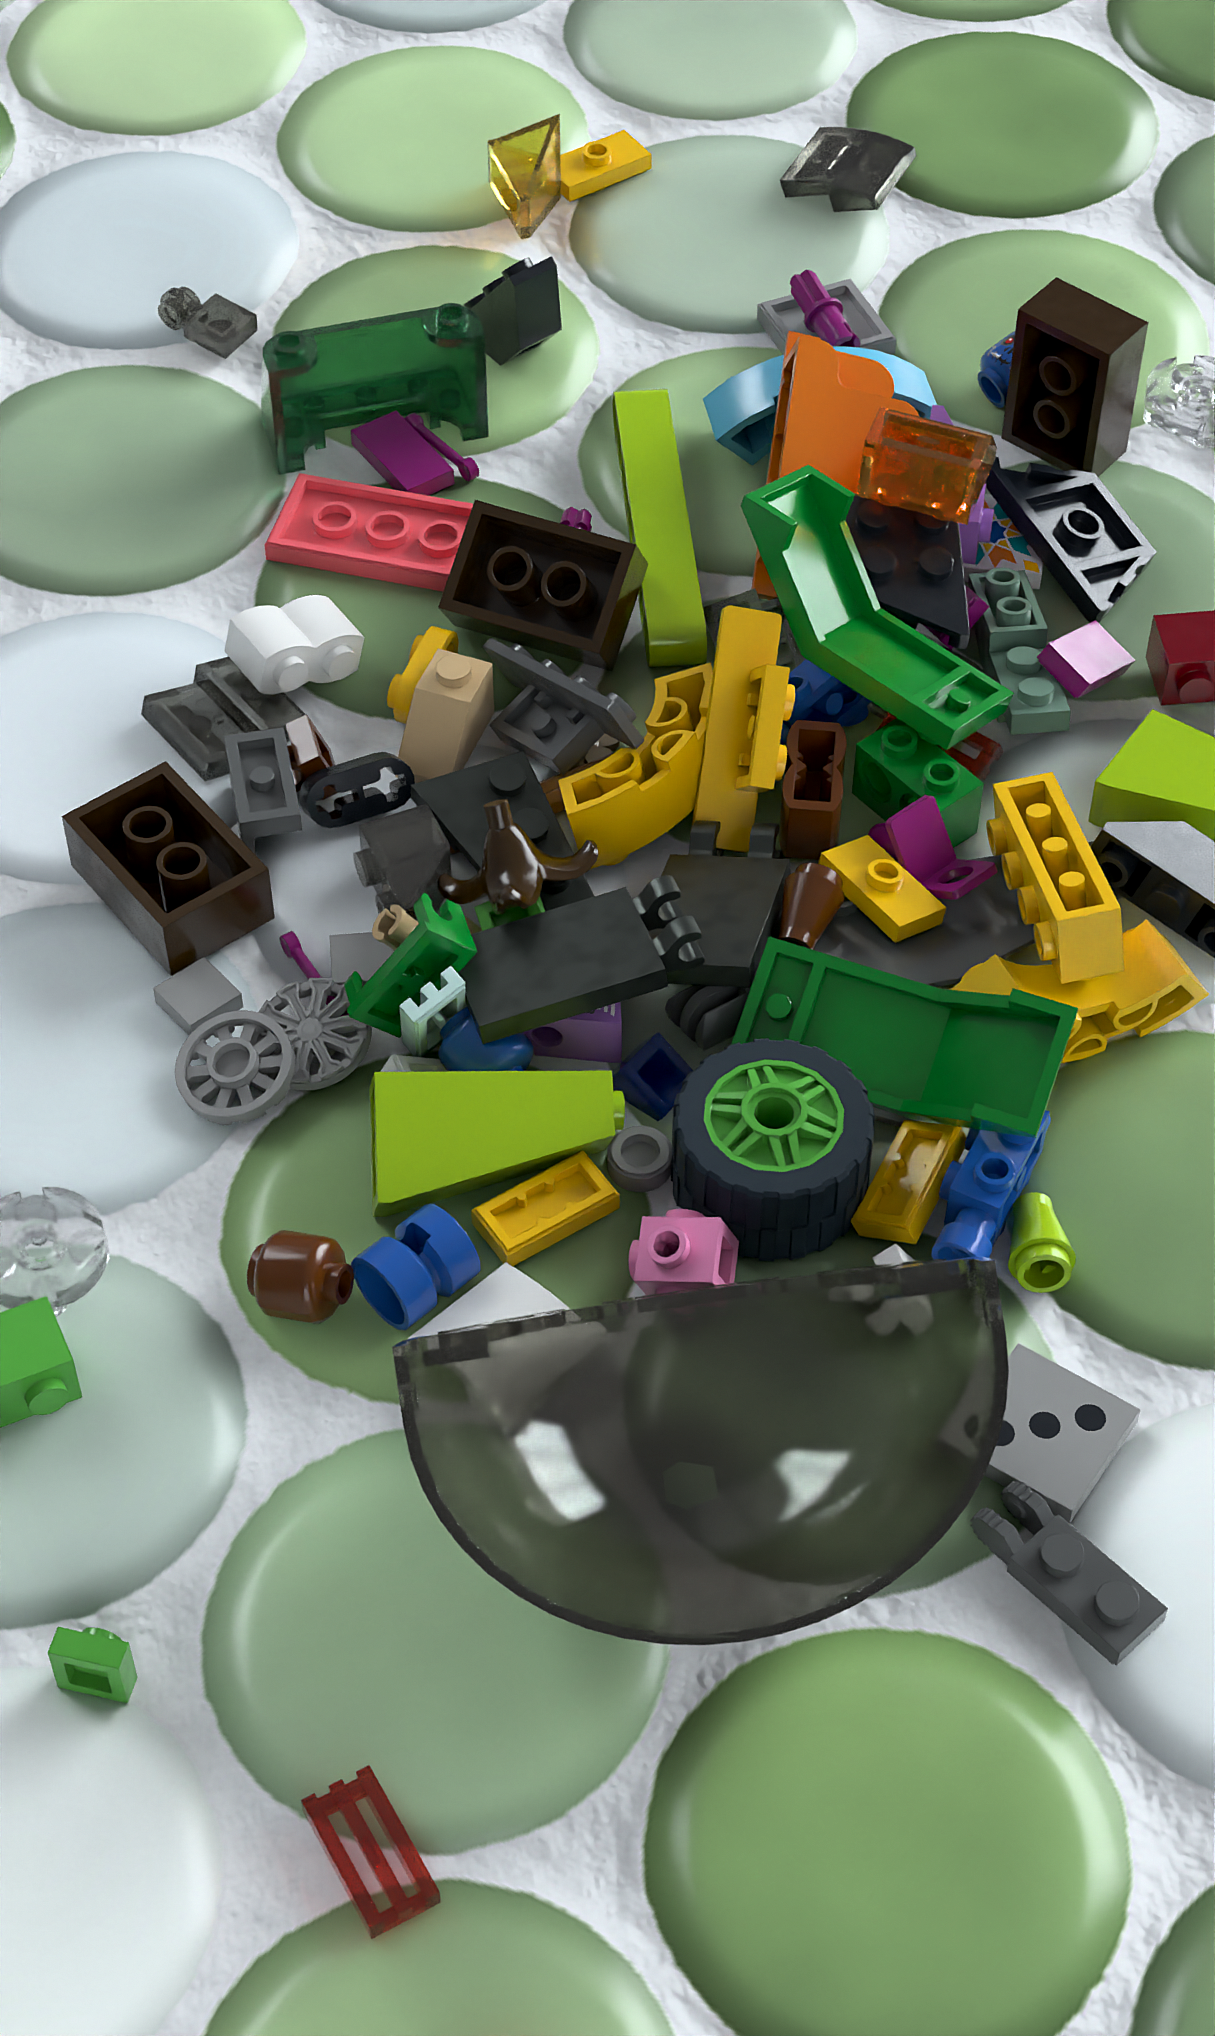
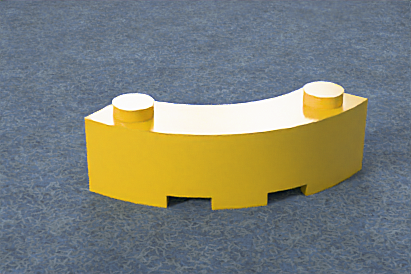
(648, 789)
(1141, 998)

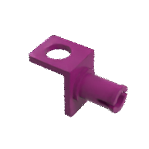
(923, 847)

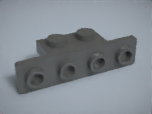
(554, 715)

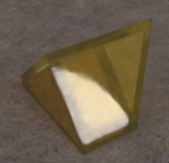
(527, 173)

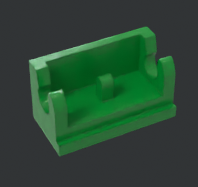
(417, 961)

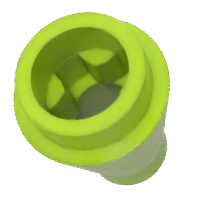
(1039, 1247)

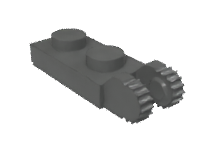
(1070, 1574)

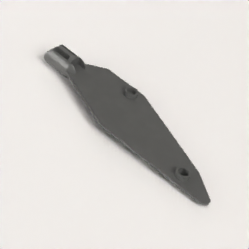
(971, 932)

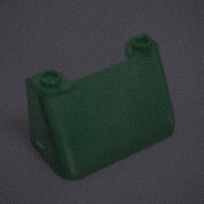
(369, 368)

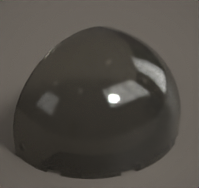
(713, 1447)

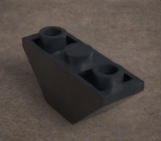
(519, 309)
(1165, 872)

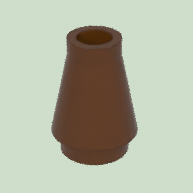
(809, 903)

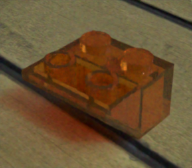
(925, 465)

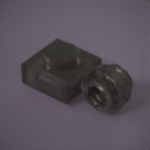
(214, 325)

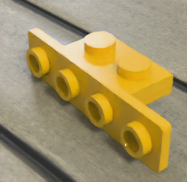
(743, 724)

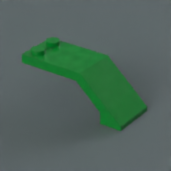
(841, 623)
(914, 1045)

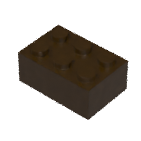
(1073, 378)
(543, 585)
(169, 867)

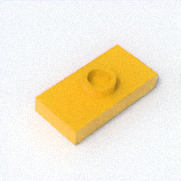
(602, 164)
(883, 889)
(908, 1181)
(545, 1209)

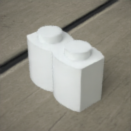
(294, 644)

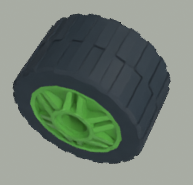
(773, 1146)

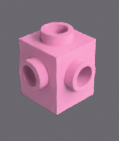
(682, 1252)

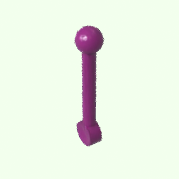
(466, 467)
(293, 949)

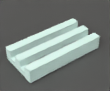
(426, 1019)

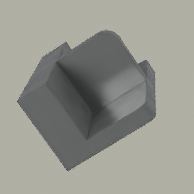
(262, 784)

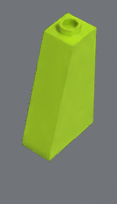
(1159, 776)
(478, 1128)

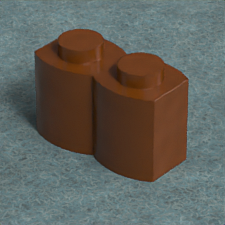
(812, 789)

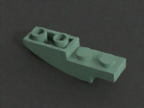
(1008, 643)

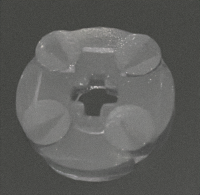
(1173, 403)
(77, 1252)

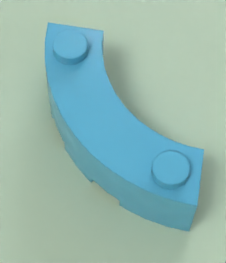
(746, 404)

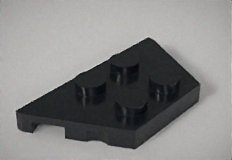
(1074, 532)
(913, 566)

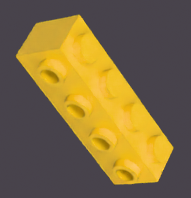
(1056, 879)

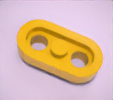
(421, 653)

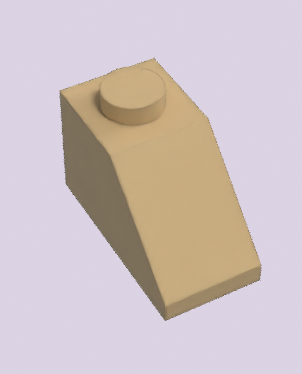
(447, 714)

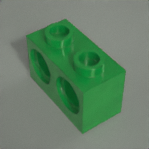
(900, 767)

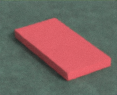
(368, 532)

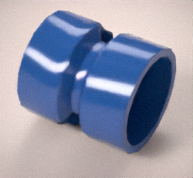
(423, 1261)

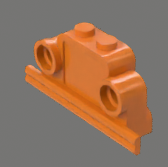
(824, 417)

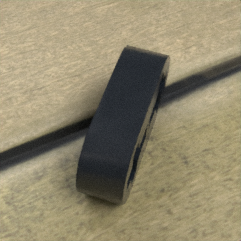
(353, 776)

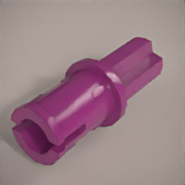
(821, 311)

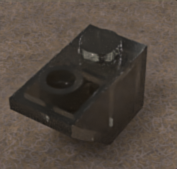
(403, 858)

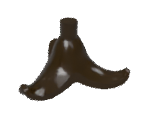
(513, 865)

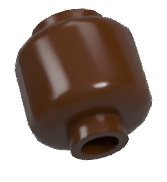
(299, 1276)

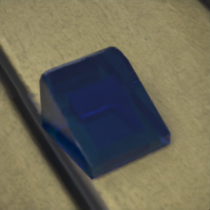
(651, 1076)

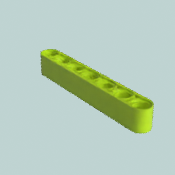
(660, 528)

